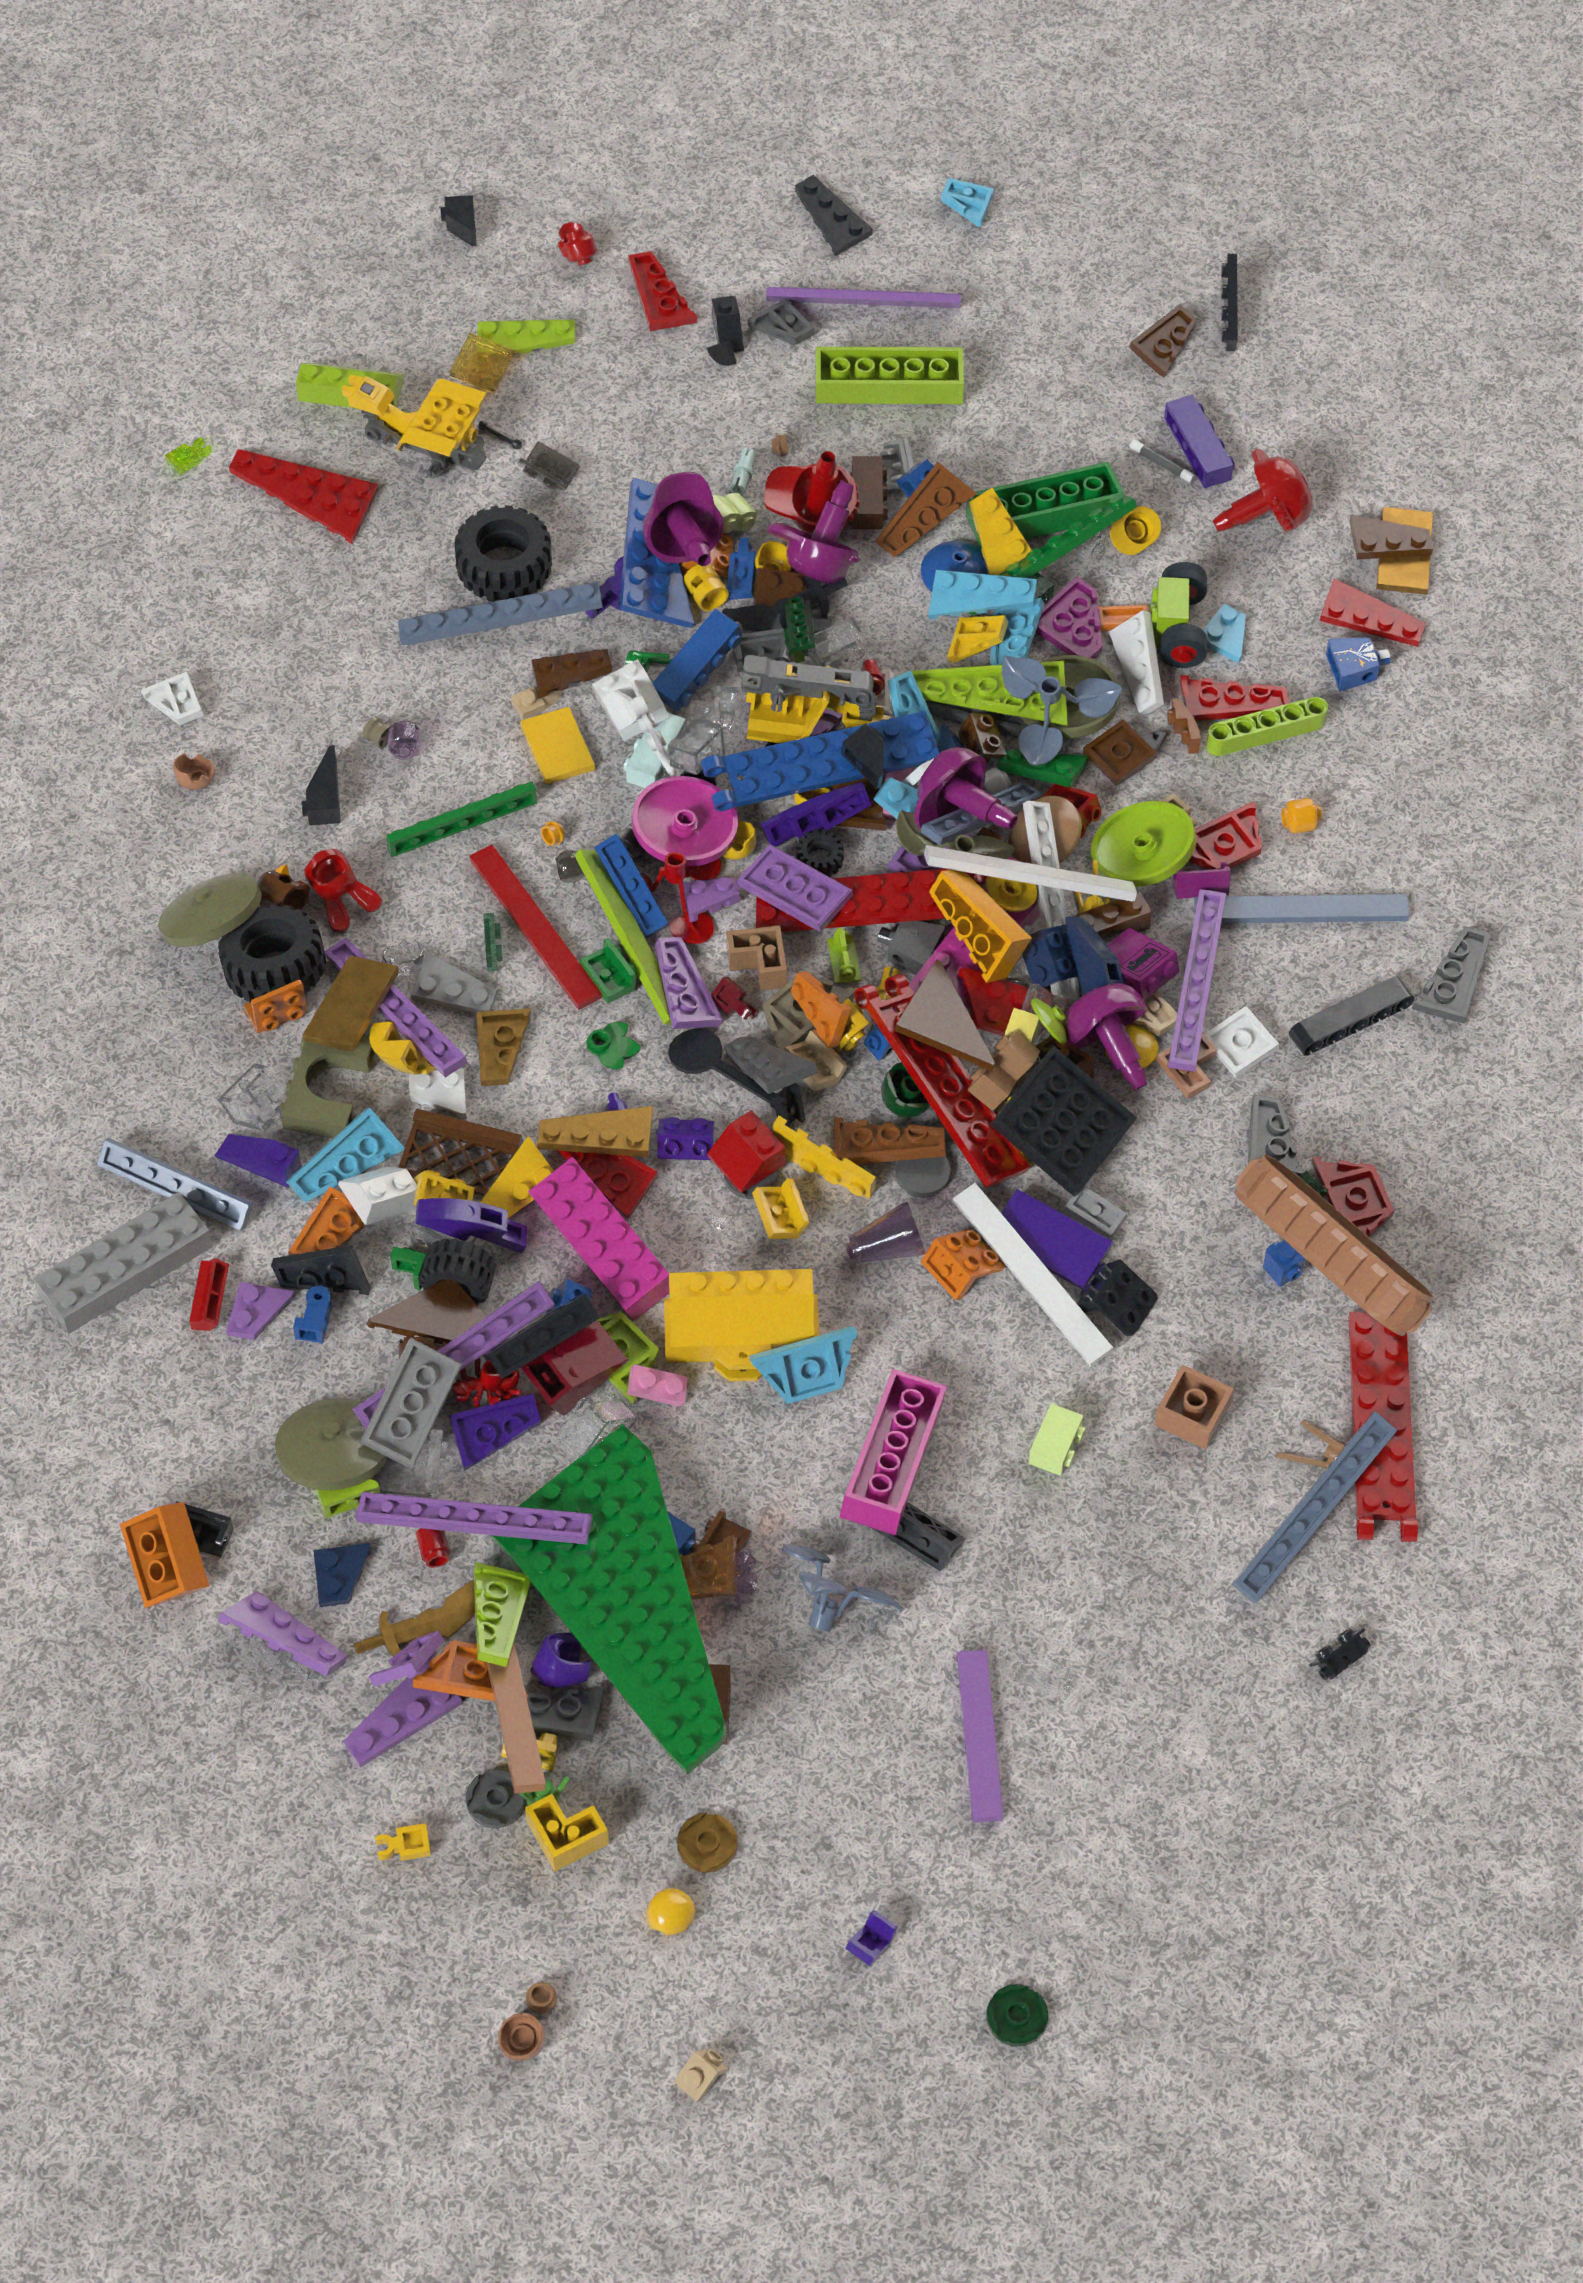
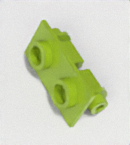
(843, 957)

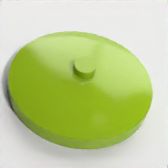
(1144, 843)

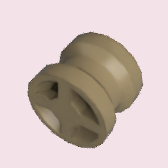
(376, 731)

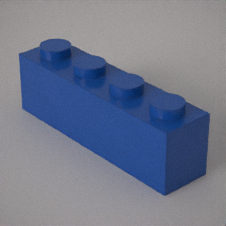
(697, 660)

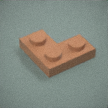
(1189, 1082)

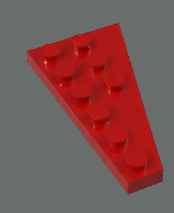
(317, 494)

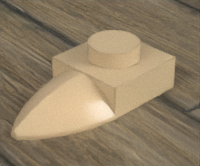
(528, 701)

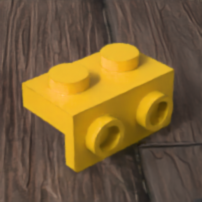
(854, 1028)
(781, 1210)

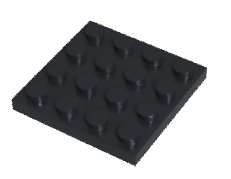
(1063, 1121)

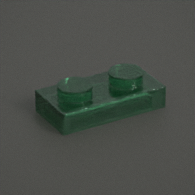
(492, 932)

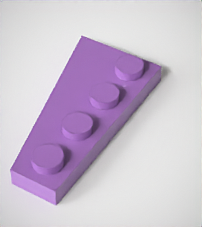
(684, 988)
(284, 1633)
(397, 1719)

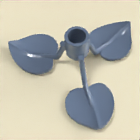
(1026, 675)
(823, 1607)

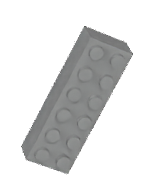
(123, 1262)

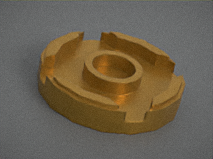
(703, 1851)

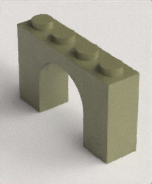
(312, 1114)

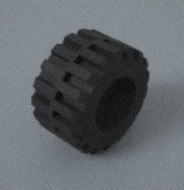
(460, 1262)

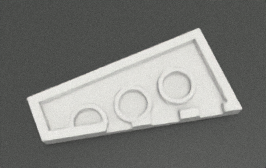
(1138, 658)

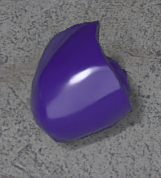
(558, 1662)

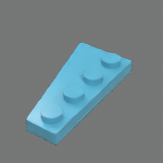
(973, 592)
(1019, 632)
(349, 1153)

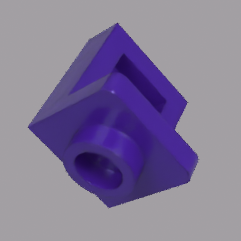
(872, 1938)

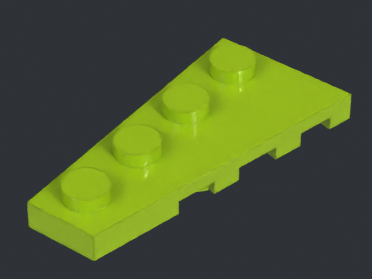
(498, 1610)

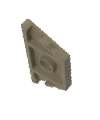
(787, 1017)

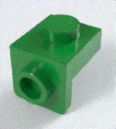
(408, 1261)

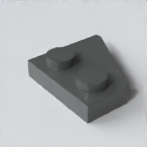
(782, 323)

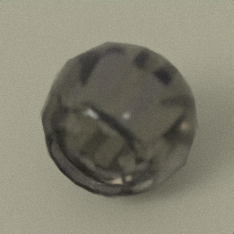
(568, 867)

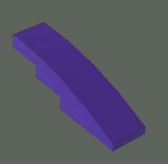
(815, 813)

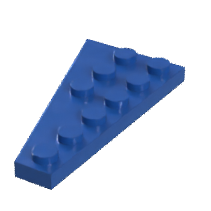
(648, 583)

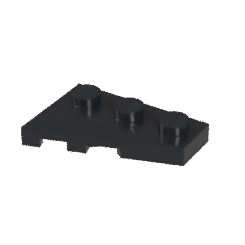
(328, 1268)

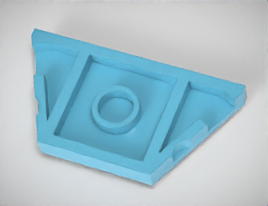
(807, 1365)

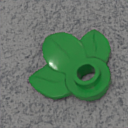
(615, 1046)

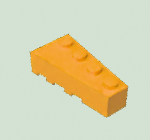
(981, 923)

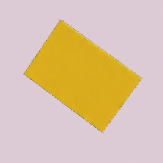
(557, 745)

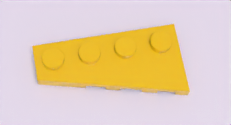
(823, 1161)

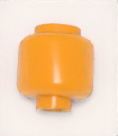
(1301, 815)

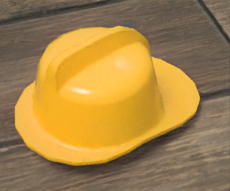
(1135, 530)

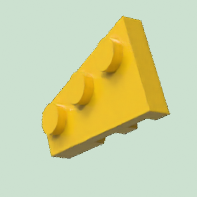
(997, 532)

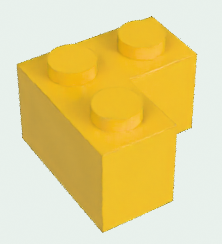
(564, 1838)

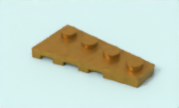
(606, 1132)

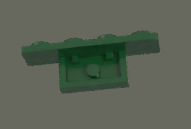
(800, 627)

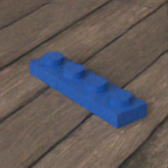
(632, 886)

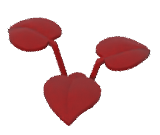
(675, 872)

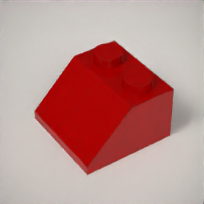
(747, 1152)

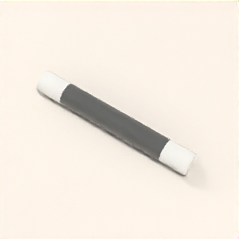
(1162, 461)

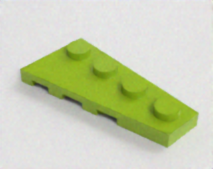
(528, 334)

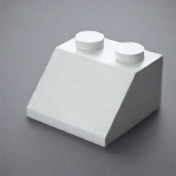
(380, 1193)

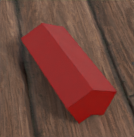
(208, 1295)

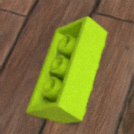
(324, 383)

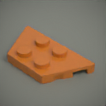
(457, 1673)

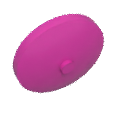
(681, 818)

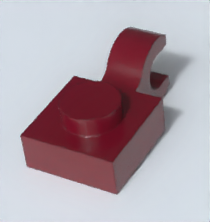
(730, 998)

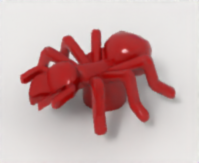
(488, 1381)

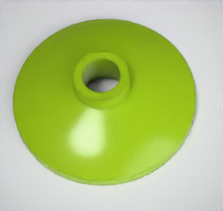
(1051, 1019)

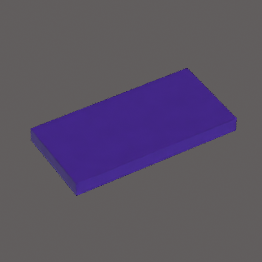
(1057, 1240)

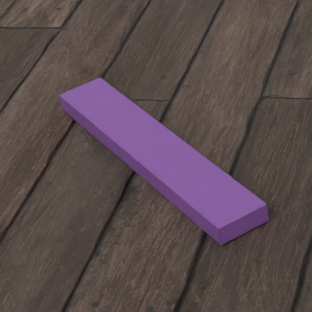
(979, 1736)

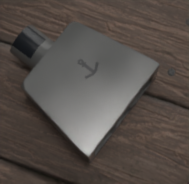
(911, 943)

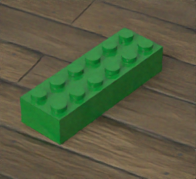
(1054, 500)

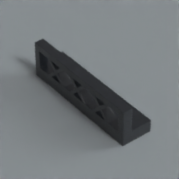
(542, 1335)
(925, 1537)

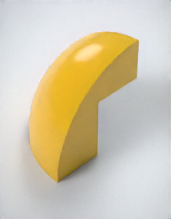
(397, 1052)

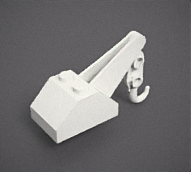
(634, 707)

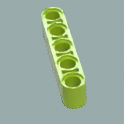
(1267, 726)

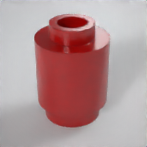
(433, 1547)

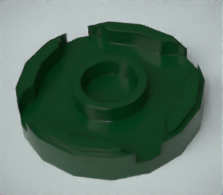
(1011, 2024)

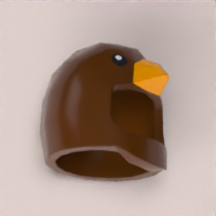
(282, 890)

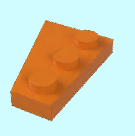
(821, 1008)
(329, 1225)

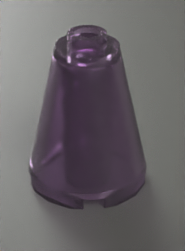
(887, 1237)

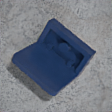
(1050, 956)

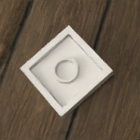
(1242, 1041)

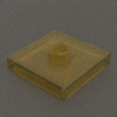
(482, 363)

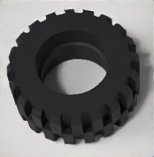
(503, 529)
(267, 932)

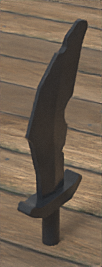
(762, 618)

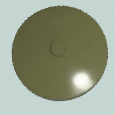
(1078, 669)
(210, 910)
(322, 1447)

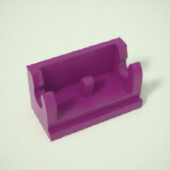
(1189, 883)

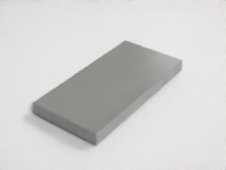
(410, 1403)

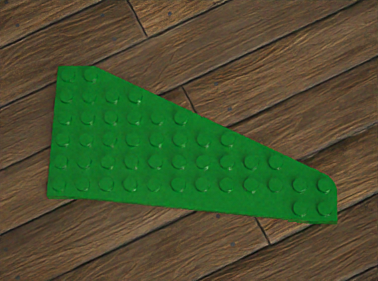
(628, 1593)

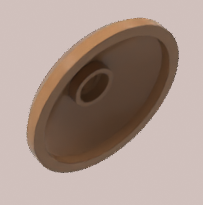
(1066, 827)

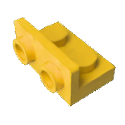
(432, 1185)

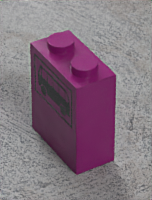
(1144, 962)

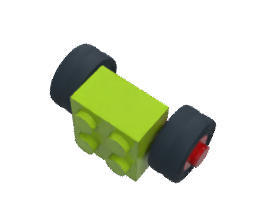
(1177, 589)

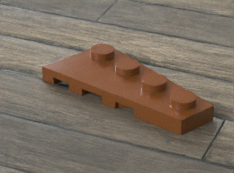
(928, 505)
(885, 1143)

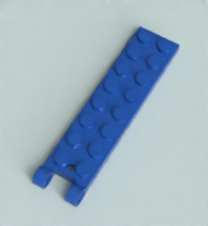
(815, 762)

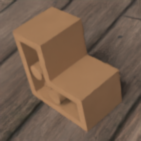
(758, 950)
(1012, 1059)

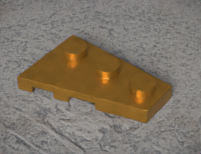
(499, 1043)

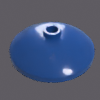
(952, 556)

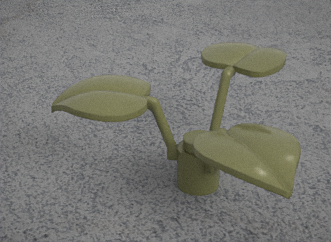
(915, 843)

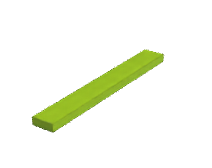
(625, 929)

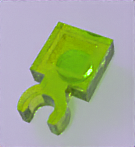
(186, 457)

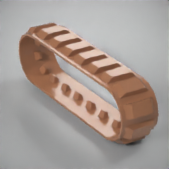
(1334, 1245)

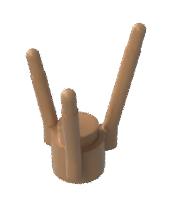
(1331, 1452)

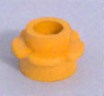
(552, 833)

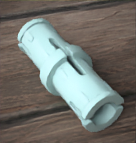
(743, 471)

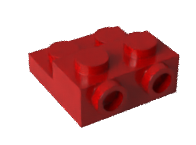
(1085, 803)

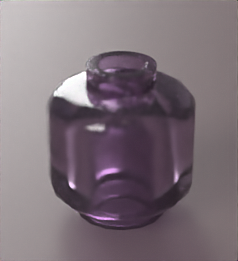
(404, 739)

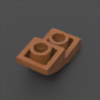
(1184, 724)

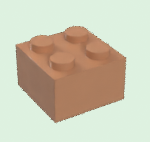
(1193, 1406)

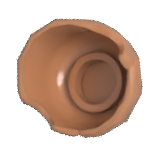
(187, 768)
(521, 2031)

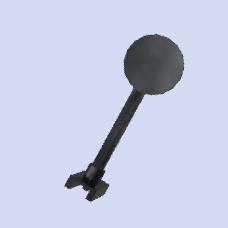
(701, 1050)

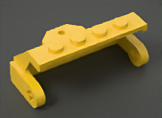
(737, 1315)

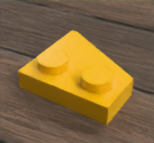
(976, 635)

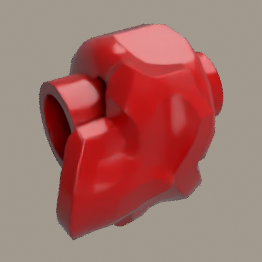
(576, 243)

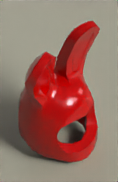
(332, 879)

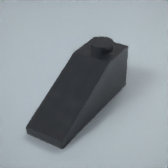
(322, 793)

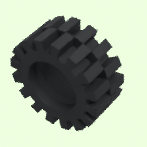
(825, 842)

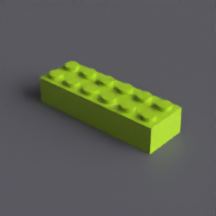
(889, 375)

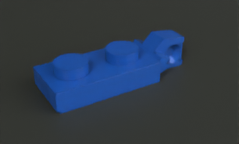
(742, 571)

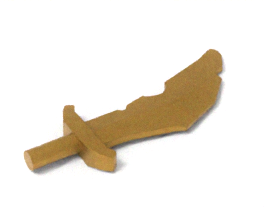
(454, 1614)

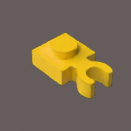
(410, 1843)

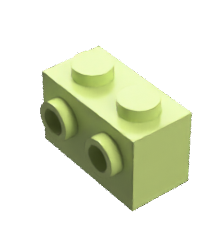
(1056, 1440)

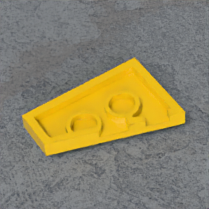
(518, 1177)

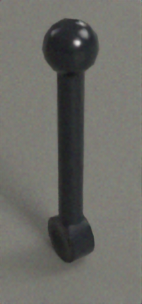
(516, 444)

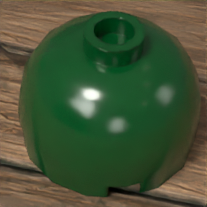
(902, 1094)

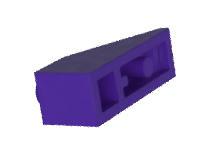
(261, 1156)

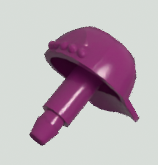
(683, 520)
(820, 554)
(957, 782)
(1103, 1017)

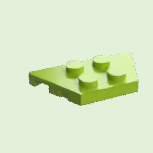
(633, 1344)

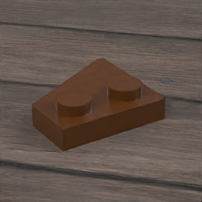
(776, 585)

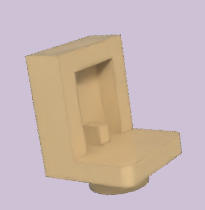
(700, 2073)

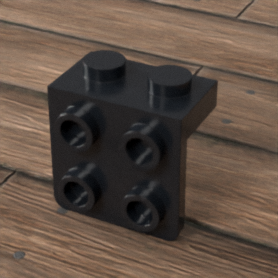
(1118, 1296)

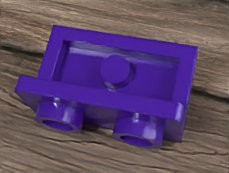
(684, 1138)

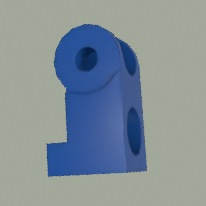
(316, 1316)

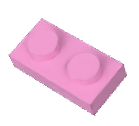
(657, 1385)

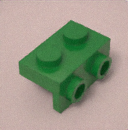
(610, 971)

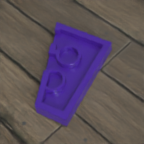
(492, 1427)

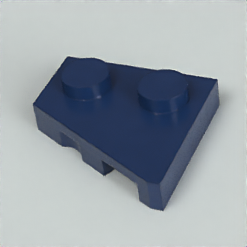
(338, 1572)

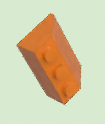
(164, 1554)

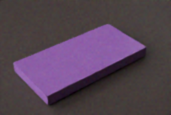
(795, 888)

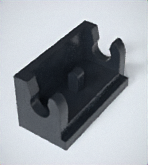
(210, 1530)

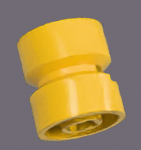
(706, 587)

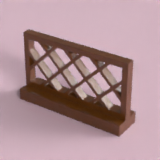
(460, 1131)

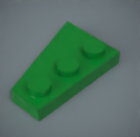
(1061, 770)

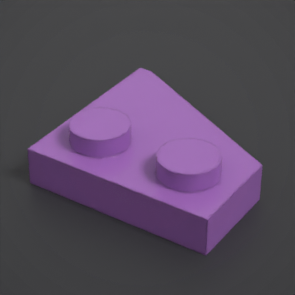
(255, 1308)

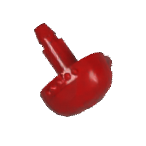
(1280, 490)
(803, 491)

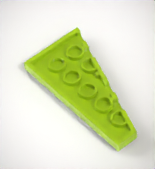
(984, 690)

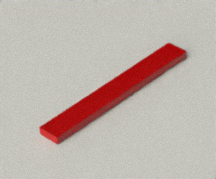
(535, 927)

